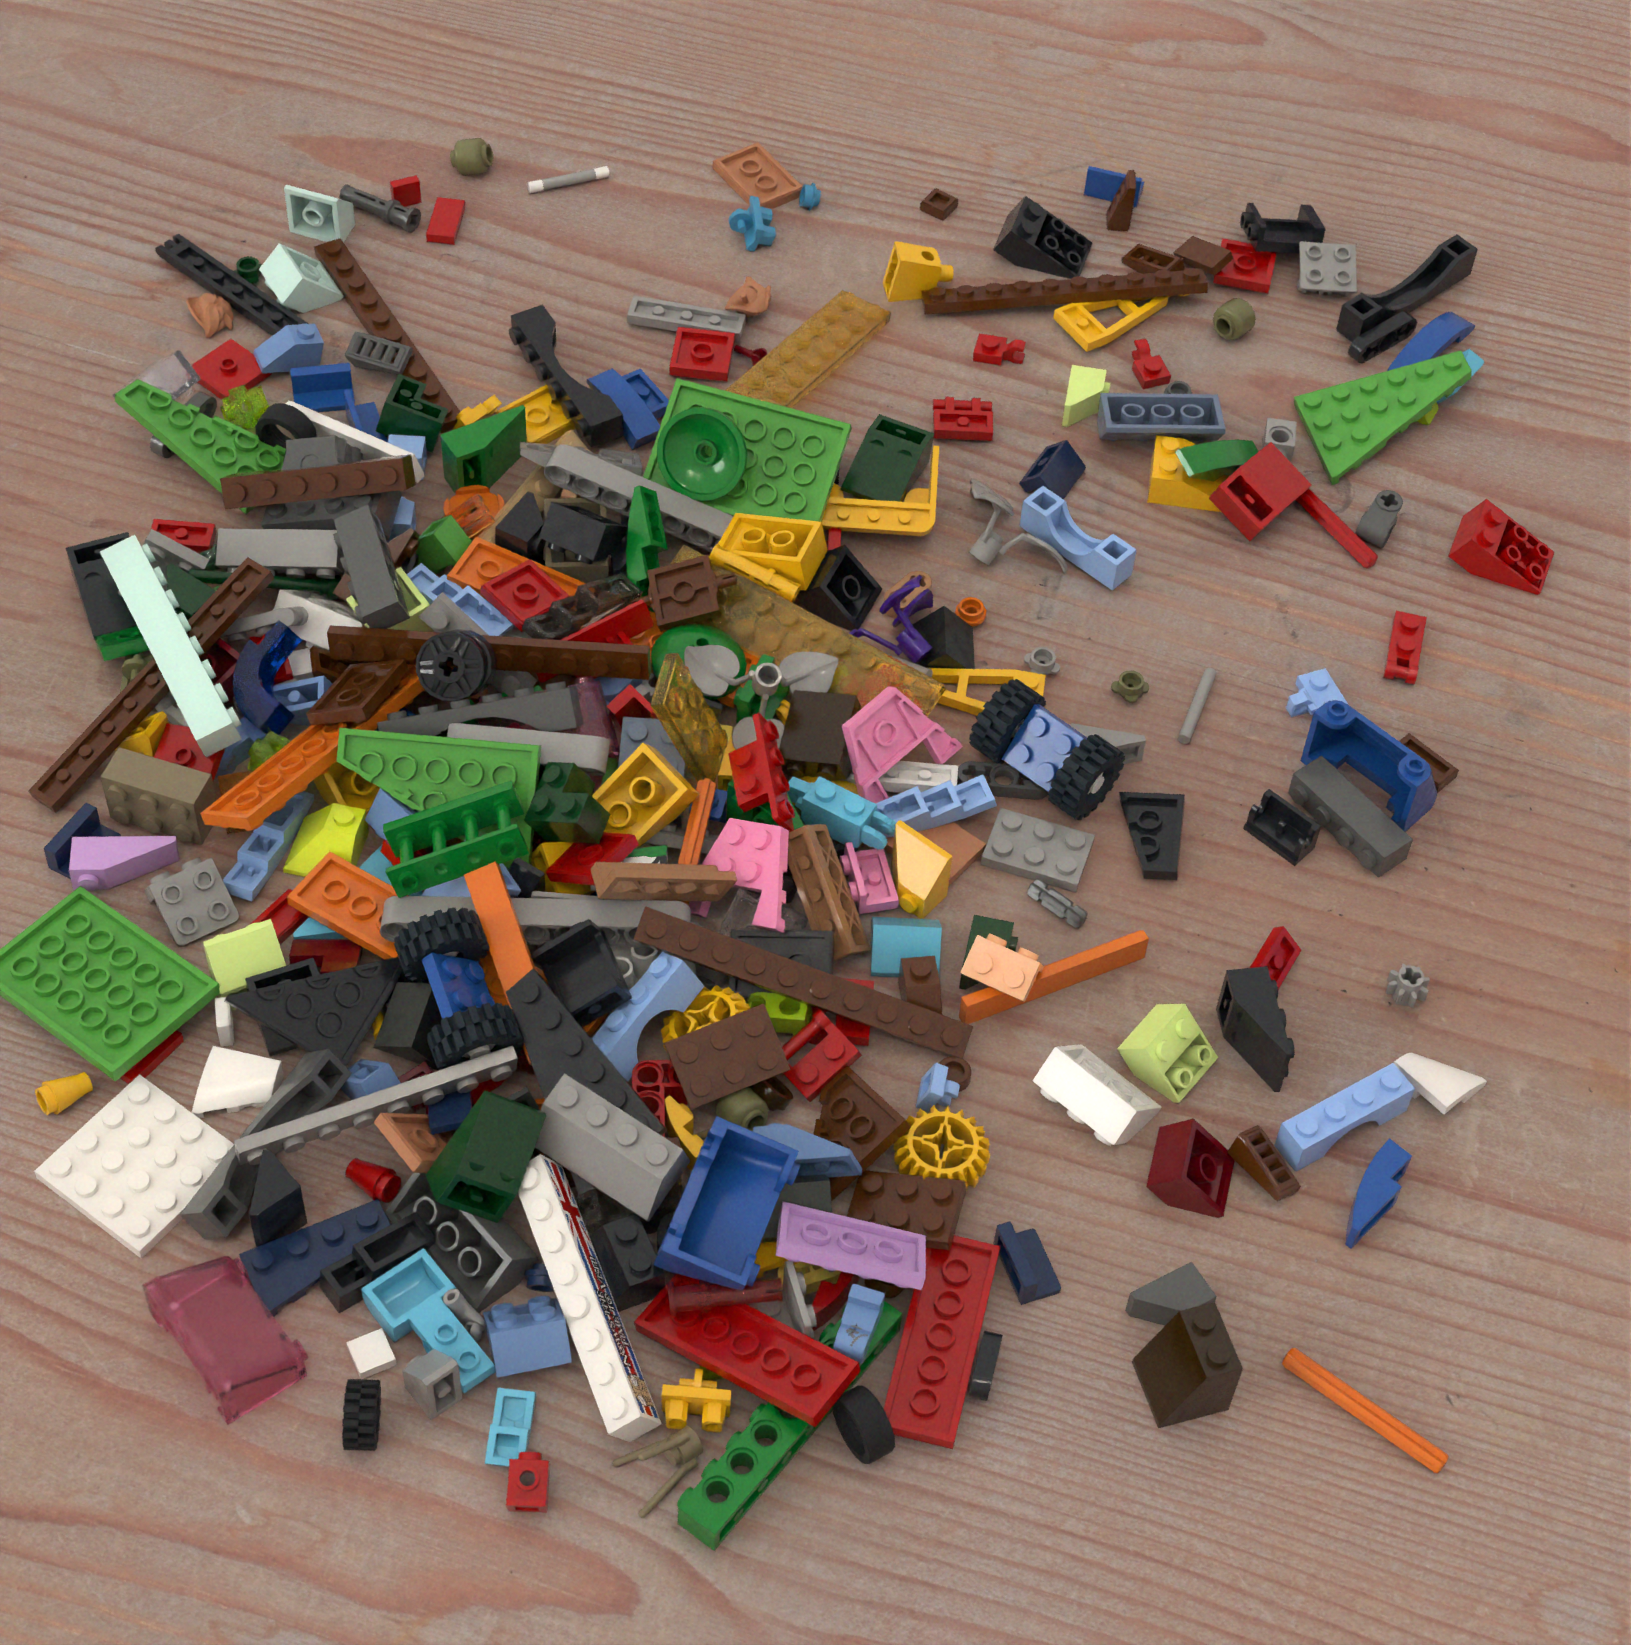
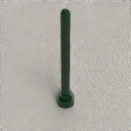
(323, 586)

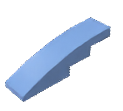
(467, 599)
(938, 804)
(266, 848)

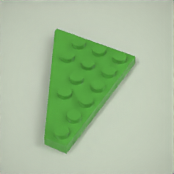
(1360, 415)
(438, 769)

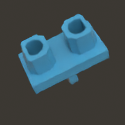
(754, 224)

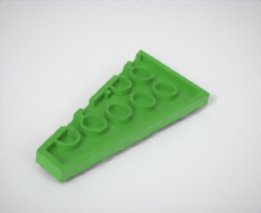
(205, 443)

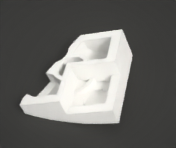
(236, 1081)
(1438, 1082)

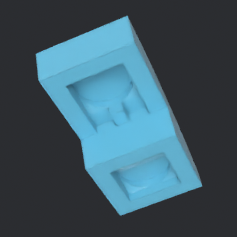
(510, 1425)

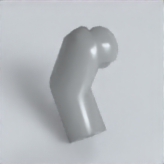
(465, 1313)

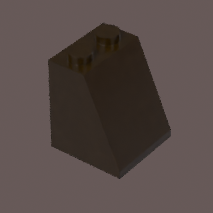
(814, 735)
(1189, 1367)

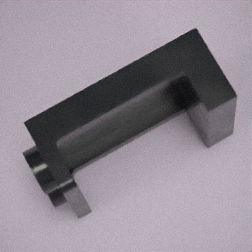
(1281, 234)
(583, 972)

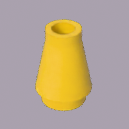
(61, 1093)

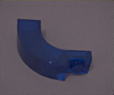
(255, 679)

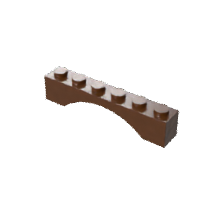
(318, 482)

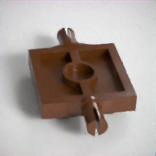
(685, 592)

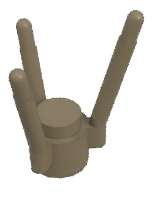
(678, 1448)

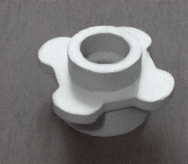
(1042, 661)

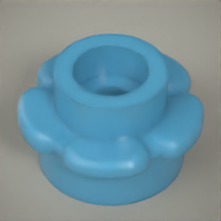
(809, 196)

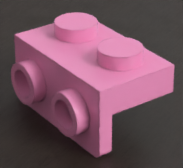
(869, 879)

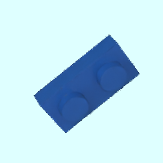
(648, 391)

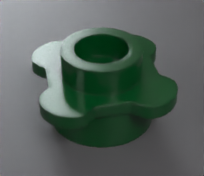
(248, 268)

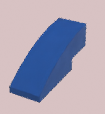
(638, 421)
(1377, 1190)

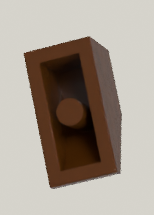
(920, 982)

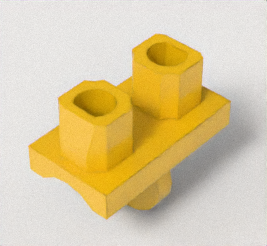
(696, 1398)

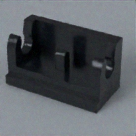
(1282, 827)

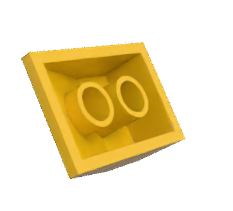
(1170, 482)
(778, 543)
(644, 795)

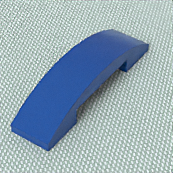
(1433, 339)

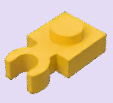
(478, 413)

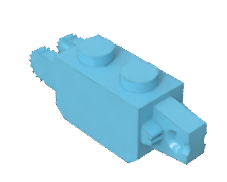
(844, 812)

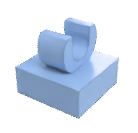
(936, 1089)

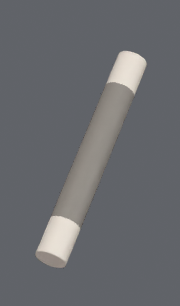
(568, 179)

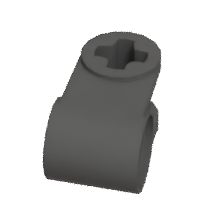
(1380, 518)

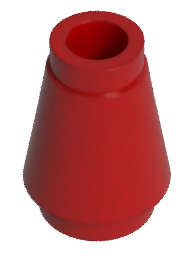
(374, 1179)

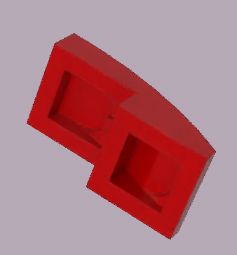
(832, 1297)

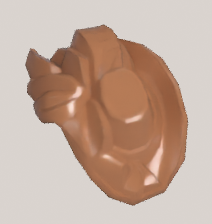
(750, 298)
(211, 313)

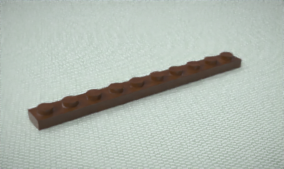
(1068, 291)
(380, 321)
(510, 652)
(146, 690)
(802, 983)

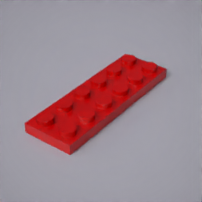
(941, 1342)
(753, 1353)

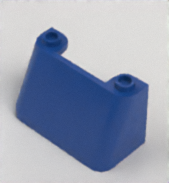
(1349, 737)
(727, 1206)

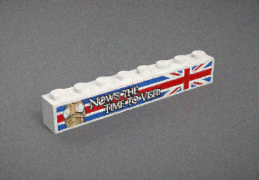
(586, 1301)

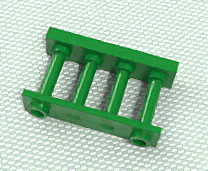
(449, 821)

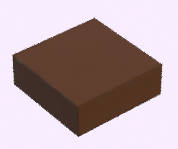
(939, 204)

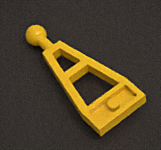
(1090, 333)
(980, 676)

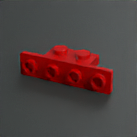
(612, 629)
(760, 776)

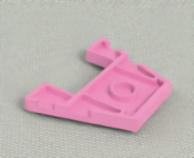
(885, 734)
(759, 859)

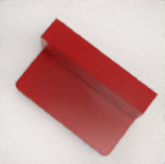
(629, 704)

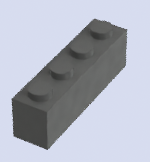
(370, 569)
(1350, 816)

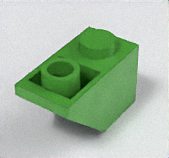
(442, 544)

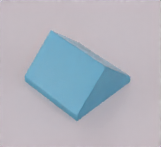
(902, 939)

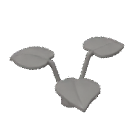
(989, 542)
(717, 666)

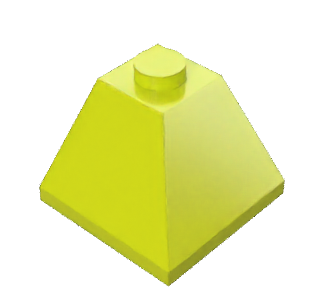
(331, 829)

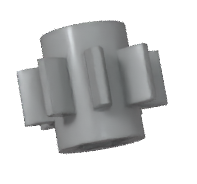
(1407, 985)

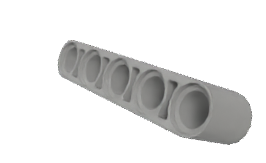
(586, 751)

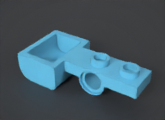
(412, 1299)

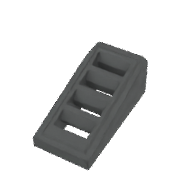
(362, 346)

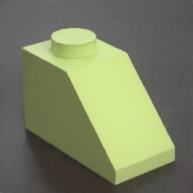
(1083, 393)

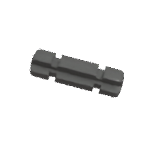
(1057, 903)

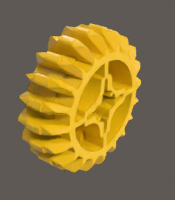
(704, 1010)
(964, 1147)

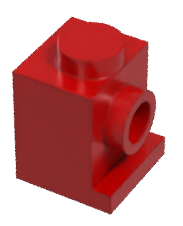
(532, 1497)

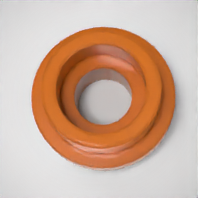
(971, 611)

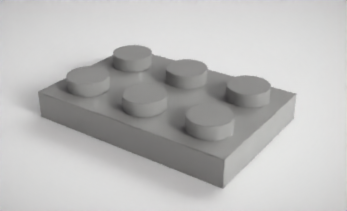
(1037, 849)

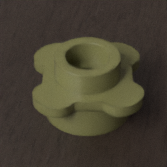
(1130, 686)

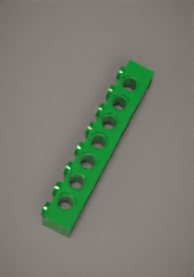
(714, 1521)

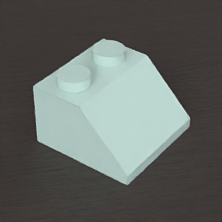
(318, 214)
(299, 280)

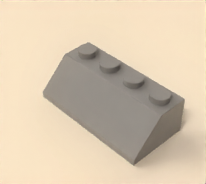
(281, 551)
(609, 1148)

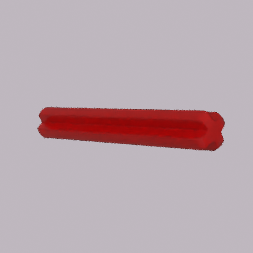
(1337, 529)

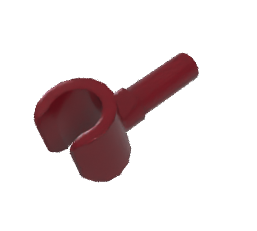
(755, 355)

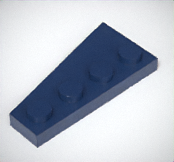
(293, 1263)

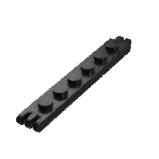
(227, 284)

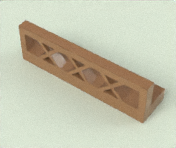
(661, 881)
(824, 893)

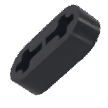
(985, 1365)

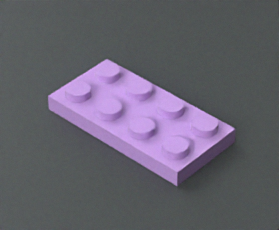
(851, 1246)

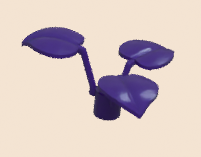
(909, 640)

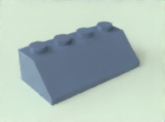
(1171, 415)

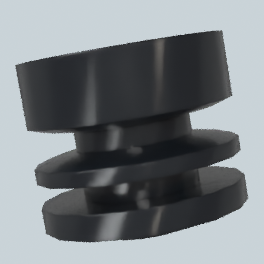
(469, 652)

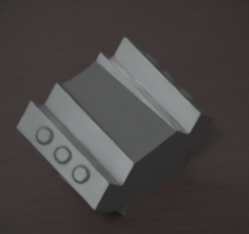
(319, 452)

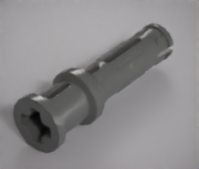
(390, 211)

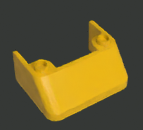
(910, 517)

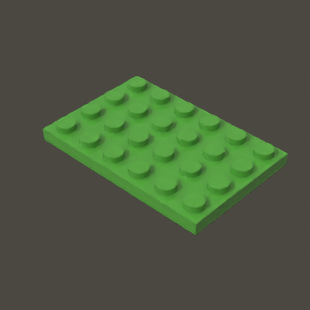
(788, 453)
(101, 983)

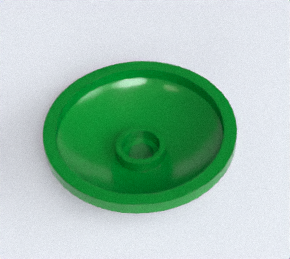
(684, 459)
(679, 637)

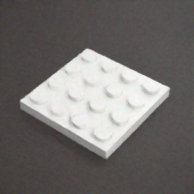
(135, 1165)

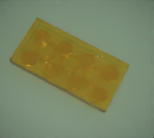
(688, 719)

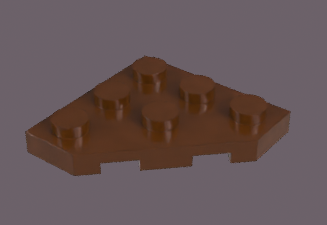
(857, 1120)

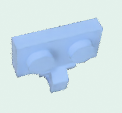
(1314, 691)

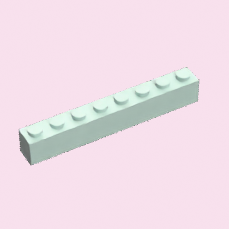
(171, 647)

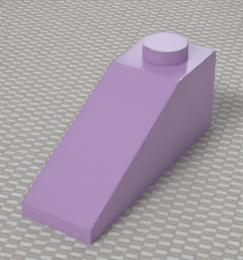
(118, 859)

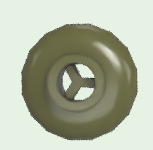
(471, 156)
(1234, 319)
(743, 1108)

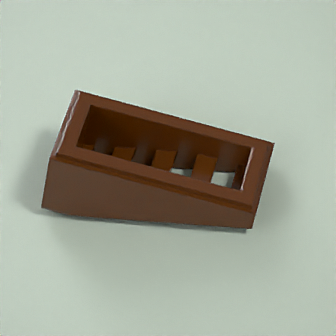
(1121, 207)
(1153, 260)
(1263, 1163)

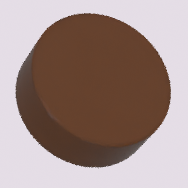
(958, 1071)

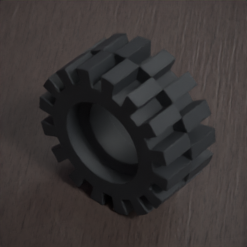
(361, 1414)

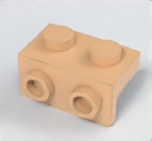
(1001, 967)

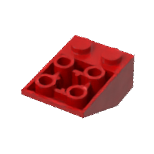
(1259, 491)
(1500, 549)

